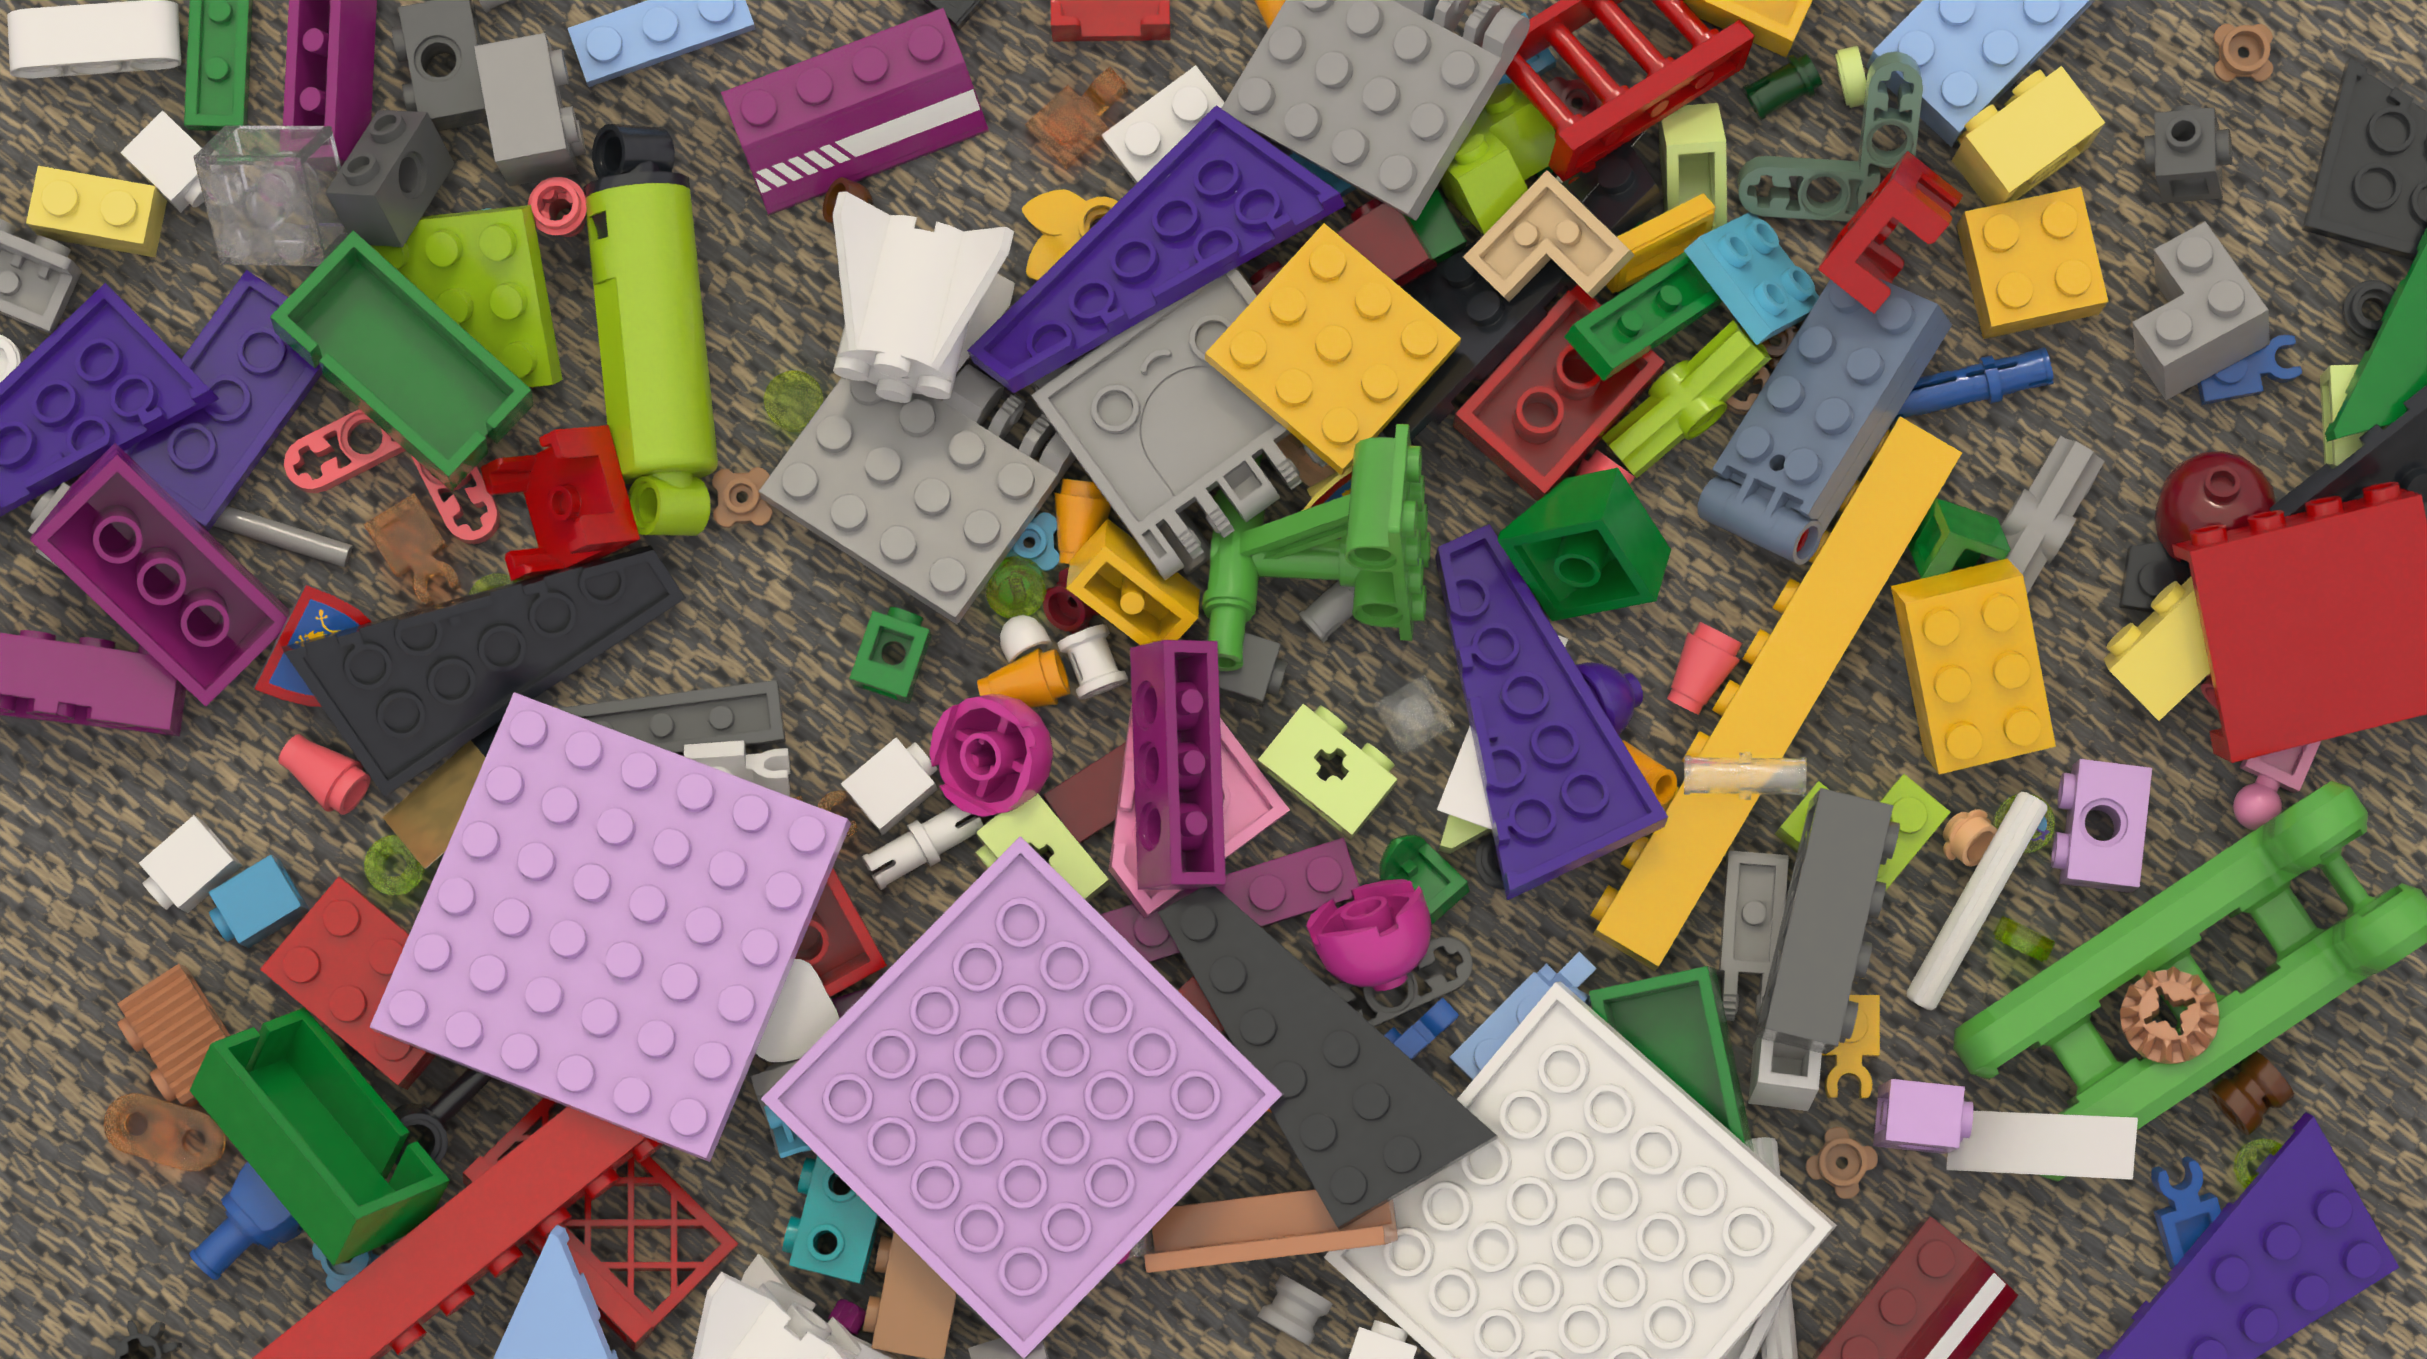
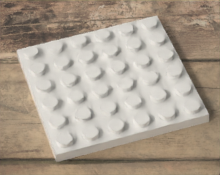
(1595, 1218)

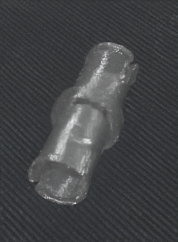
(1745, 775)

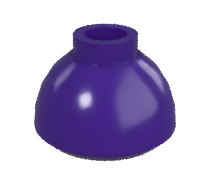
(1614, 691)

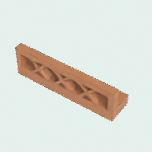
(1260, 1230)

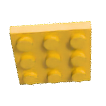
(1332, 348)

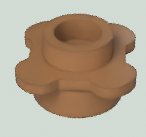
(2255, 40)
(729, 509)
(1858, 1159)

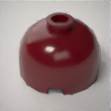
(2208, 492)

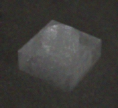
(1413, 716)

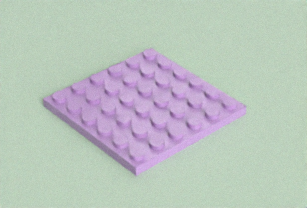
(611, 926)
(1021, 1097)

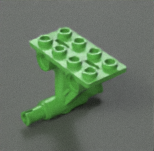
(1378, 553)

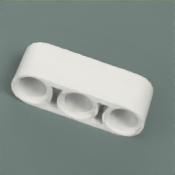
(94, 39)

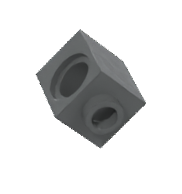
(1259, 674)

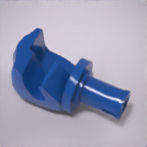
(253, 1217)

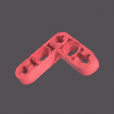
(335, 475)

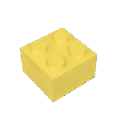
(2028, 139)

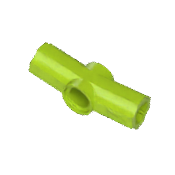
(1687, 399)

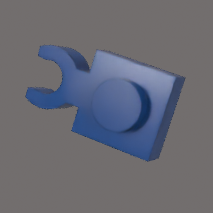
(2244, 376)
(1425, 1030)
(2188, 1212)

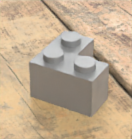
(525, 112)
(2208, 318)

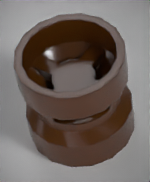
(2251, 1093)

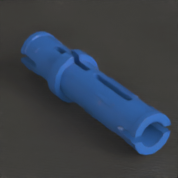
(1978, 382)

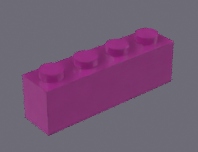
(331, 67)

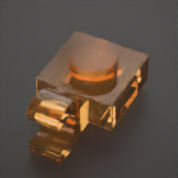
(1072, 123)

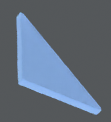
(555, 1311)

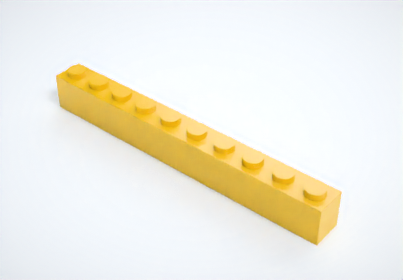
(1779, 689)

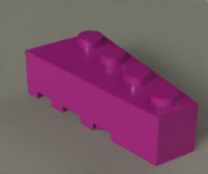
(87, 684)

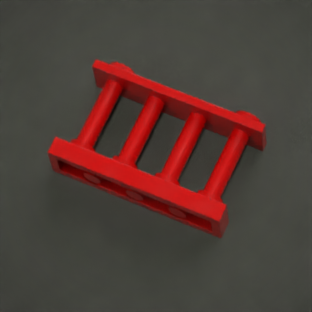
(1623, 109)

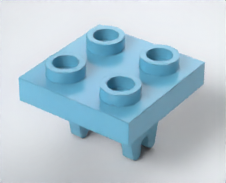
(1754, 276)

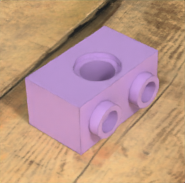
(2123, 795)
(1921, 1116)

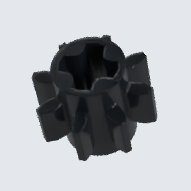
(129, 1345)

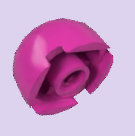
(991, 754)
(1375, 935)

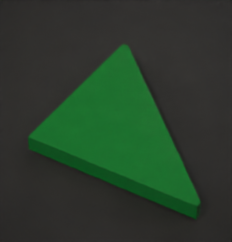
(2396, 361)

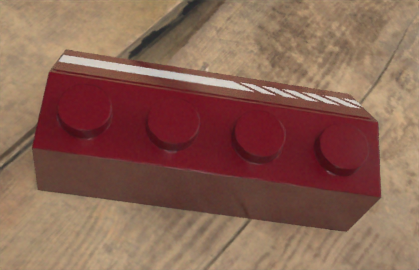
(1924, 1303)

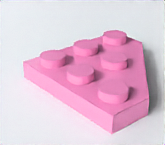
(1248, 810)

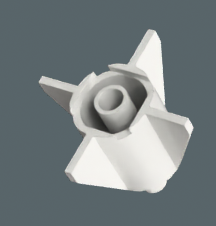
(914, 298)
(770, 1321)

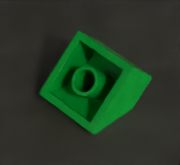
(1588, 547)

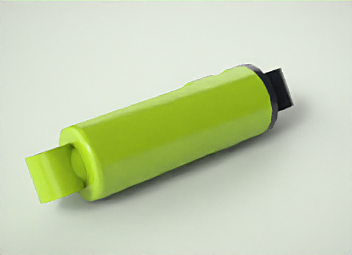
(651, 328)

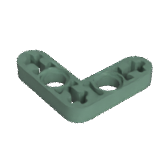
(1854, 177)

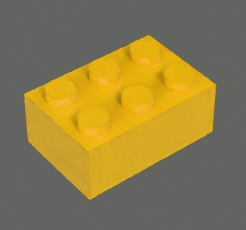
(1973, 666)

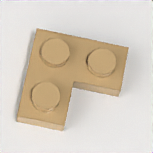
(1543, 227)

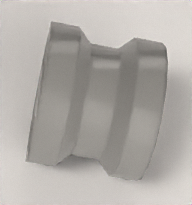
(1295, 1310)

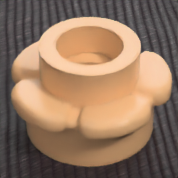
(1968, 836)

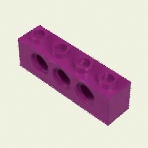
(1177, 765)

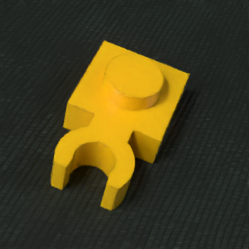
(1863, 1043)

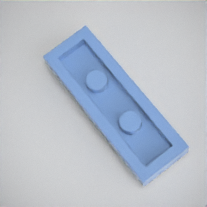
(653, 34)

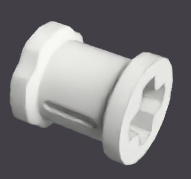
(1092, 661)

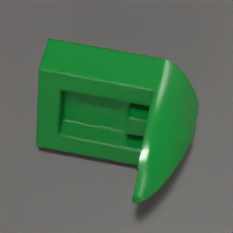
(1415, 860)

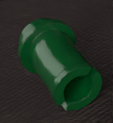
(1783, 86)

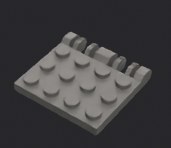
(1377, 87)
(1167, 426)
(920, 484)

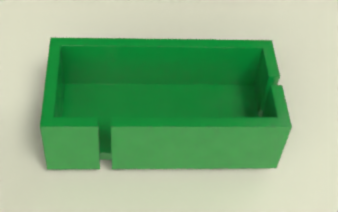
(402, 360)
(1685, 1033)
(318, 1135)

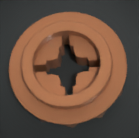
(2159, 1040)

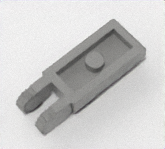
(1750, 921)

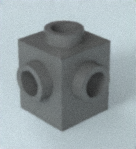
(2188, 154)

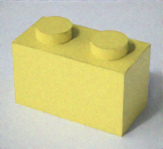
(96, 211)
(2164, 653)

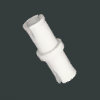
(921, 845)

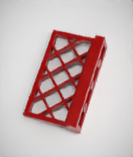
(617, 1303)

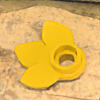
(1063, 222)

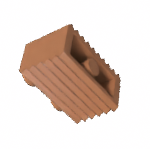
(175, 1027)

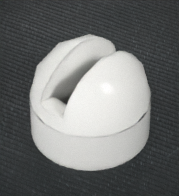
(1022, 636)

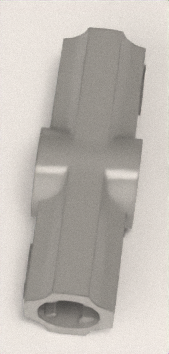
(2045, 511)

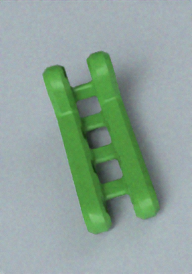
(2245, 878)

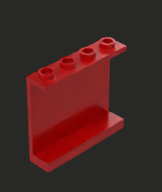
(2314, 619)

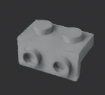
(35, 279)

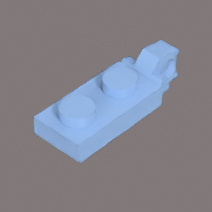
(1493, 1033)

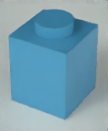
(256, 903)

